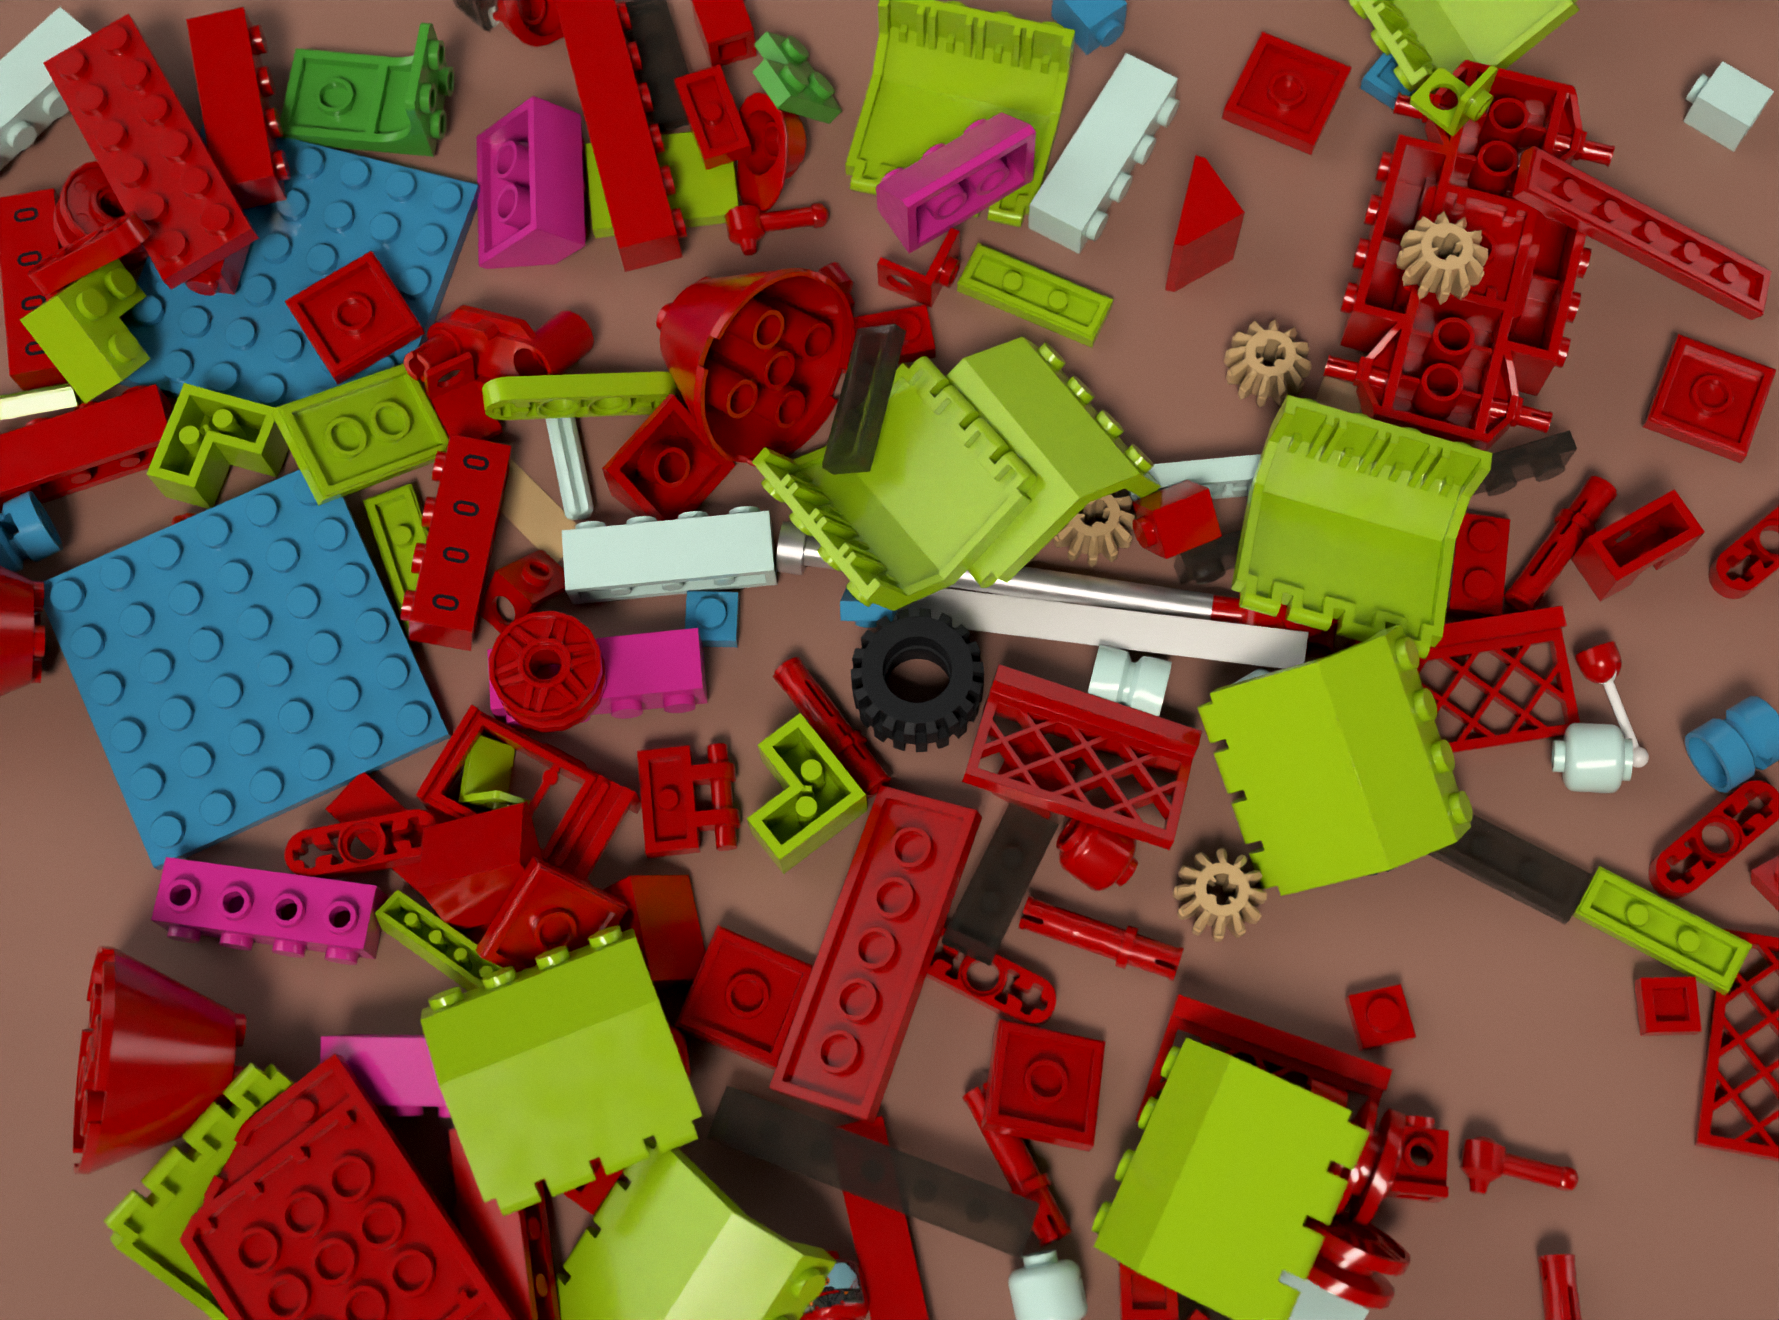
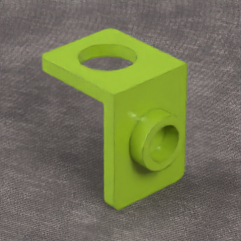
(1471, 100)
(488, 776)

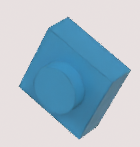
(1382, 81)
(863, 615)
(714, 616)

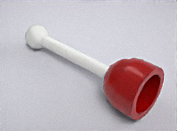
(1602, 666)

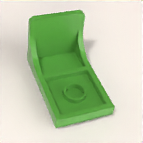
(370, 98)

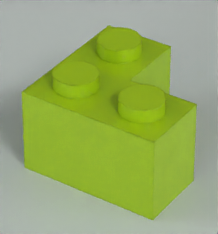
(84, 330)
(208, 436)
(816, 796)

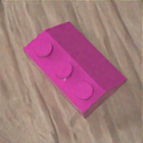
(957, 179)
(530, 187)

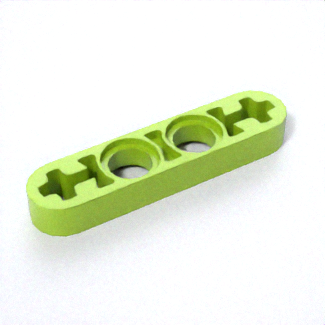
(577, 395)

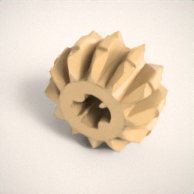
(1446, 240)
(1257, 345)
(1102, 536)
(1233, 882)

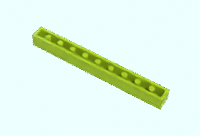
(433, 941)

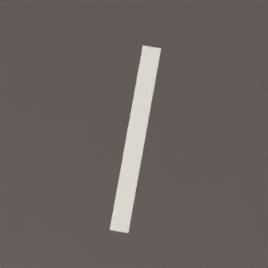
(1117, 628)

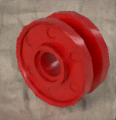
(86, 206)
(539, 641)
(1353, 1261)

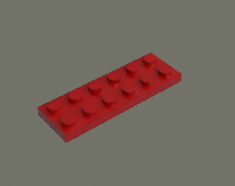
(150, 151)
(876, 953)

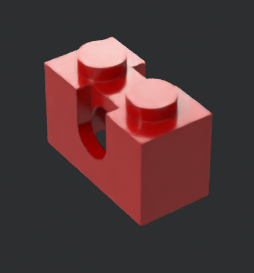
(1658, 536)

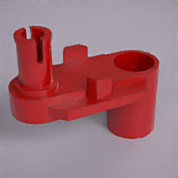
(502, 344)

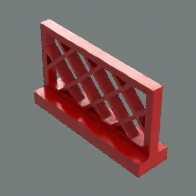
(1494, 636)
(1090, 726)
(1266, 1044)
(1769, 1151)

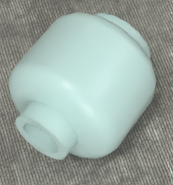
(1593, 757)
(1047, 1288)

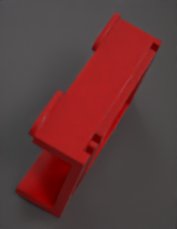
(587, 822)

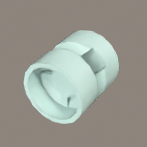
(1130, 683)

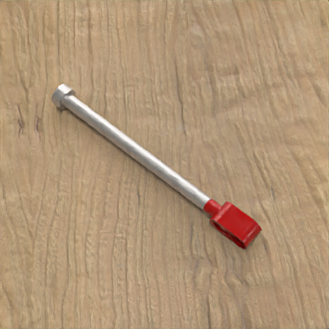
(799, 550)

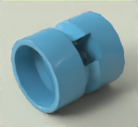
(36, 534)
(1734, 747)

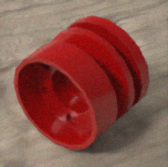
(1378, 1160)

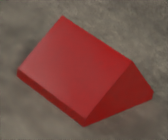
(1206, 227)
(665, 465)
(475, 863)
(665, 926)

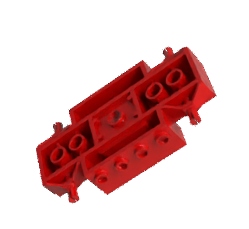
(1464, 362)

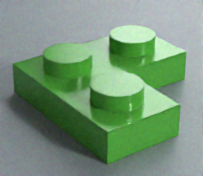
(792, 81)

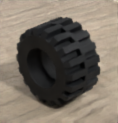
(917, 639)

